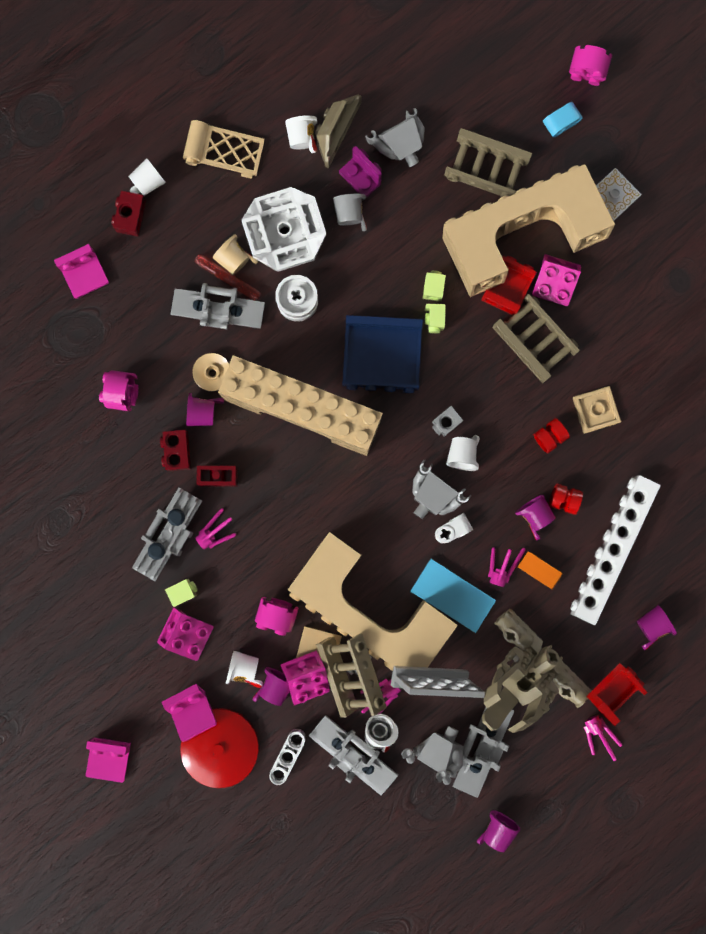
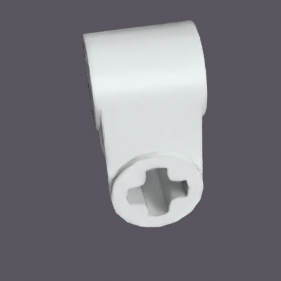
(456, 528)

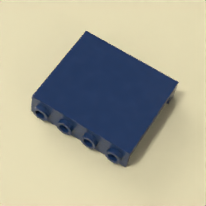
(382, 353)

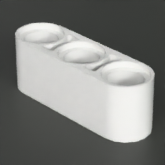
(283, 765)

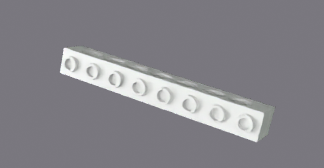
(648, 491)

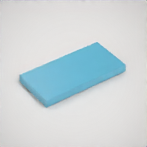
(453, 595)

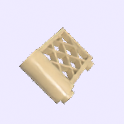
(198, 146)

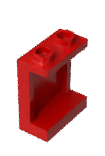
(512, 292)
(615, 691)

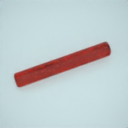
(227, 277)

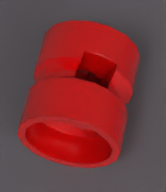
(551, 435)
(566, 499)

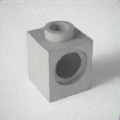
(452, 415)

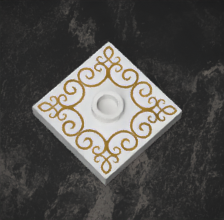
(617, 193)

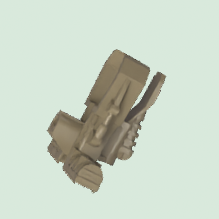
(531, 678)

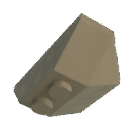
(335, 126)

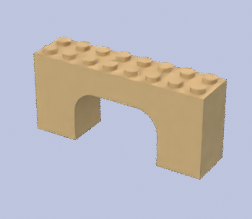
(565, 198)
(301, 404)
(321, 589)

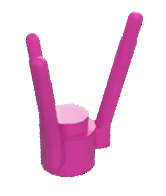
(206, 538)
(499, 576)
(388, 691)
(594, 726)

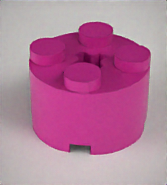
(590, 64)
(119, 390)
(276, 615)

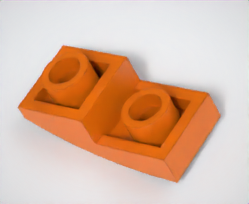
(540, 570)

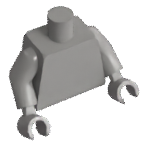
(401, 140)
(434, 494)
(440, 754)

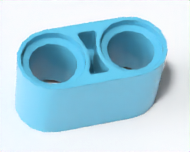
(562, 119)

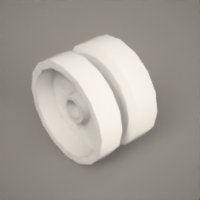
(294, 287)

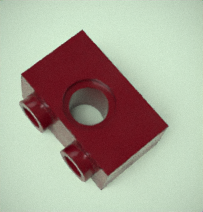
(132, 224)
(217, 476)

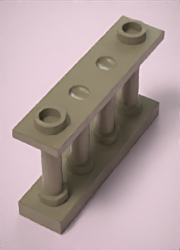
(487, 145)
(517, 342)
(339, 681)

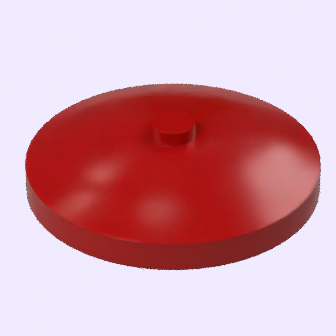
(222, 753)

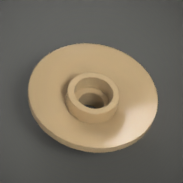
(202, 368)

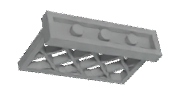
(435, 682)

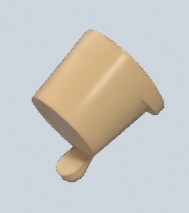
(232, 255)

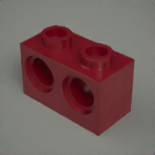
(181, 449)

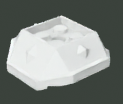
(278, 210)

